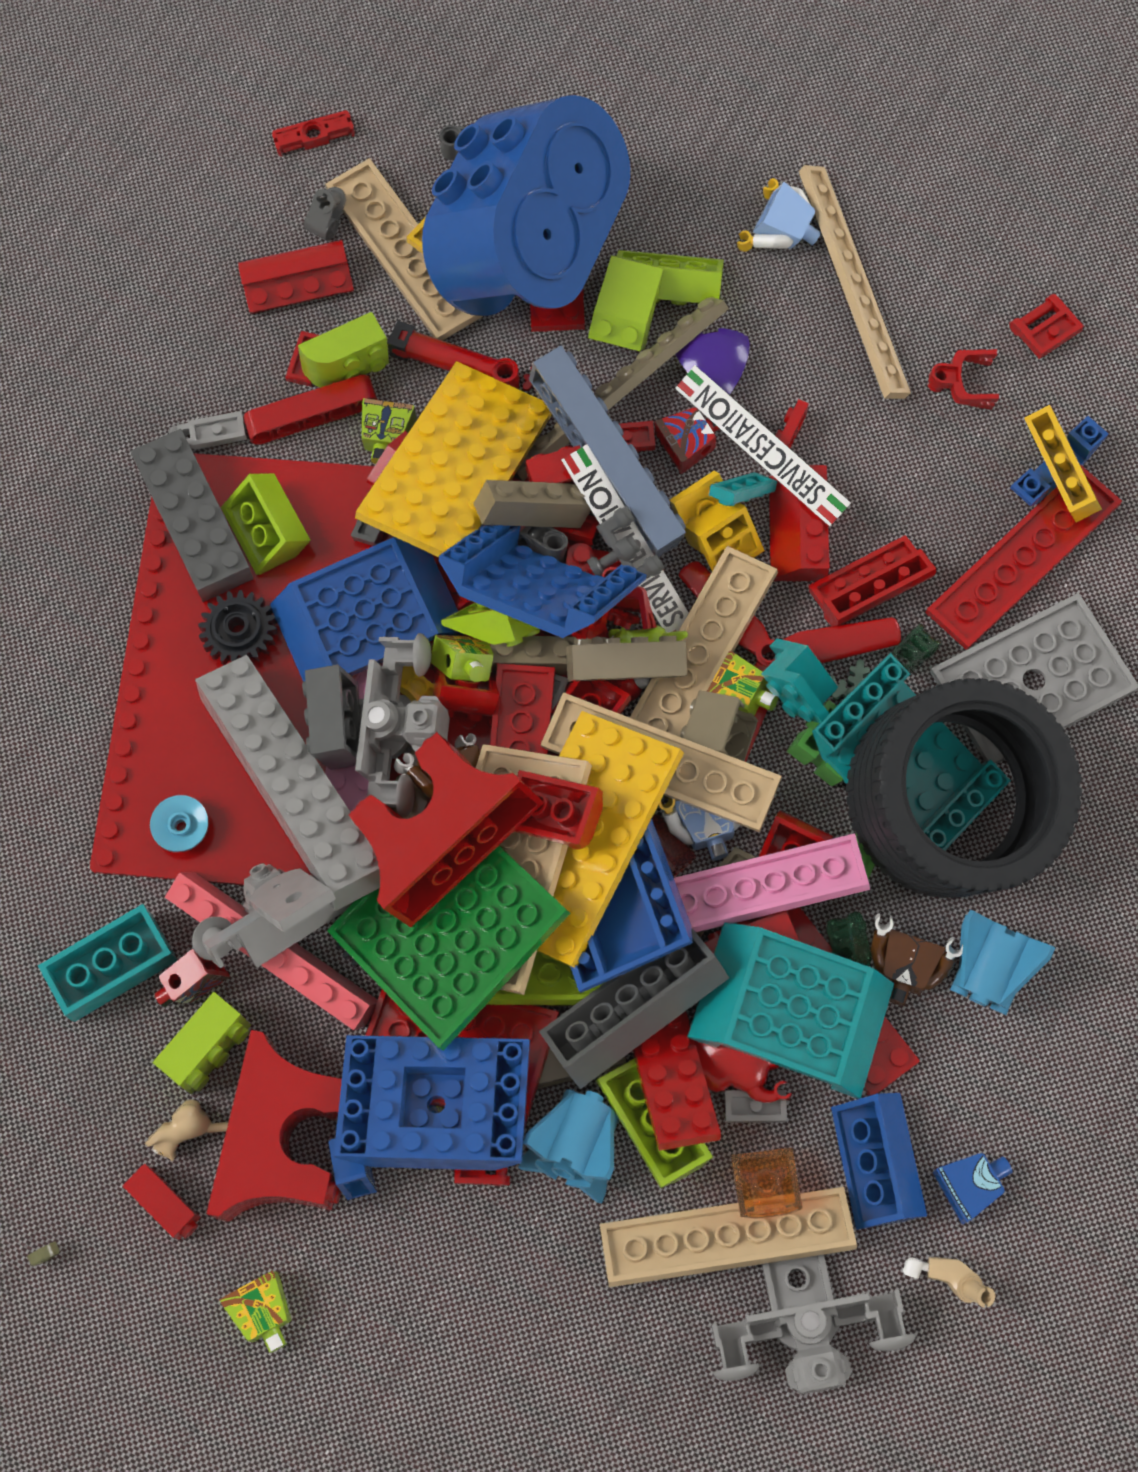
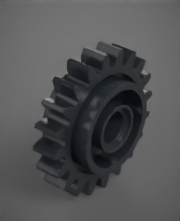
(232, 612)

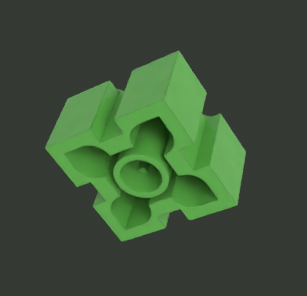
(806, 750)

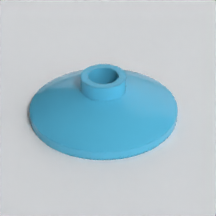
(170, 814)

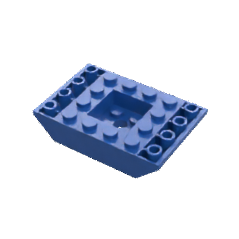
(396, 1078)

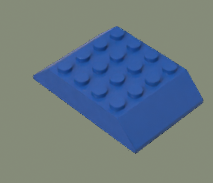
(640, 921)

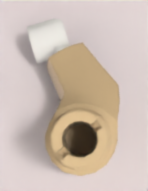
(956, 1274)

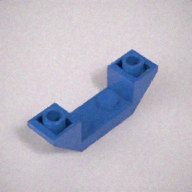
(1038, 484)

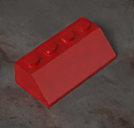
(797, 536)

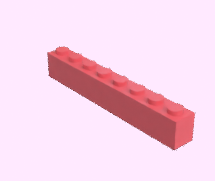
(293, 965)

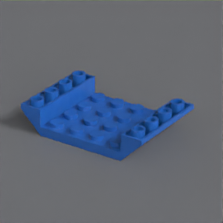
(531, 586)
(350, 604)

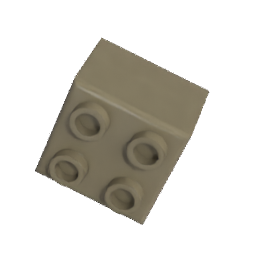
(719, 724)

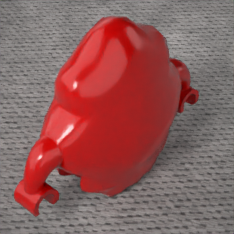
(730, 1067)

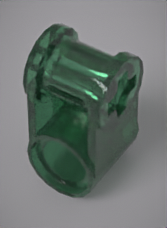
(916, 648)
(849, 938)

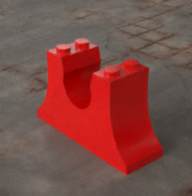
(456, 831)
(255, 1153)

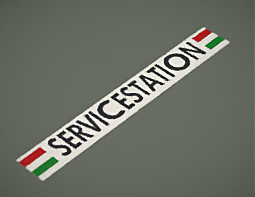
(763, 446)
(603, 502)

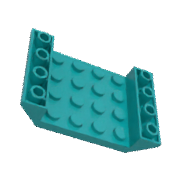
(942, 776)
(794, 1007)

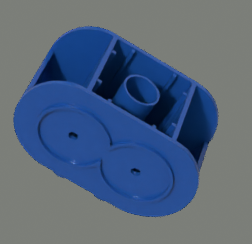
(525, 205)

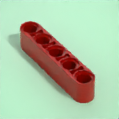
(308, 409)

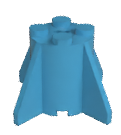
(996, 962)
(575, 1143)

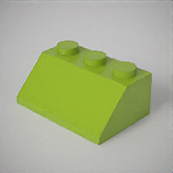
(265, 522)

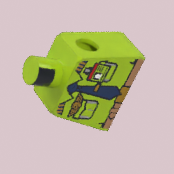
(383, 423)

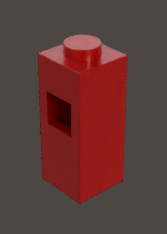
(162, 1202)

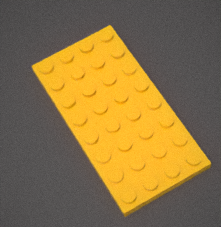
(462, 438)
(633, 779)

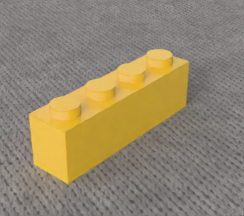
(1062, 463)

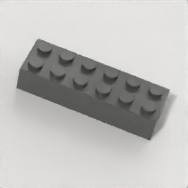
(192, 515)
(631, 1010)

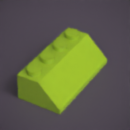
(683, 277)
(627, 1099)

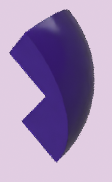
(718, 355)

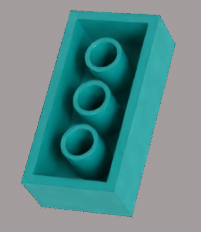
(107, 963)

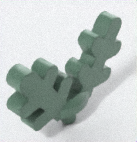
(858, 671)

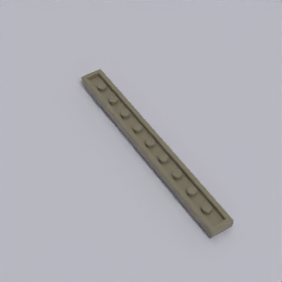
(632, 375)

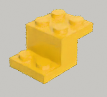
(715, 525)

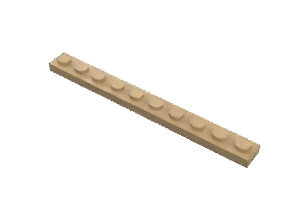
(854, 283)

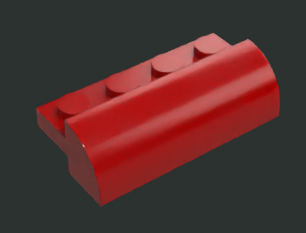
(295, 276)
(871, 581)

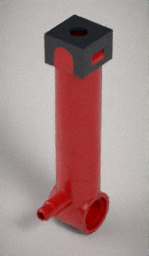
(408, 343)

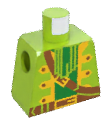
(468, 658)
(745, 681)
(260, 1310)

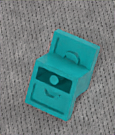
(799, 681)

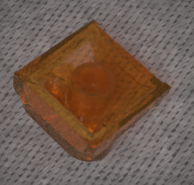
(766, 1183)

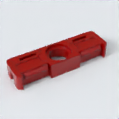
(296, 137)

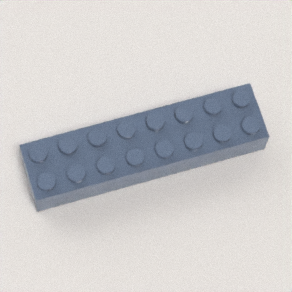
(587, 422)

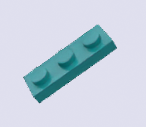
(742, 488)

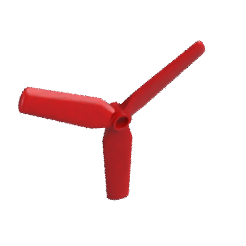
(826, 643)

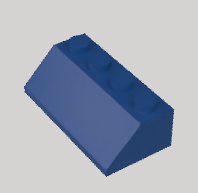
(878, 1160)

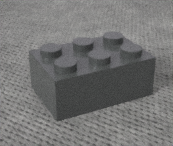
(332, 716)

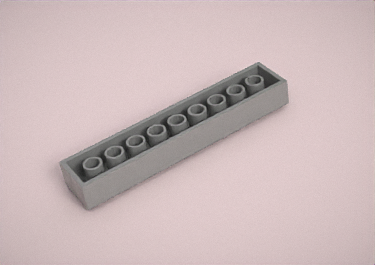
(290, 780)

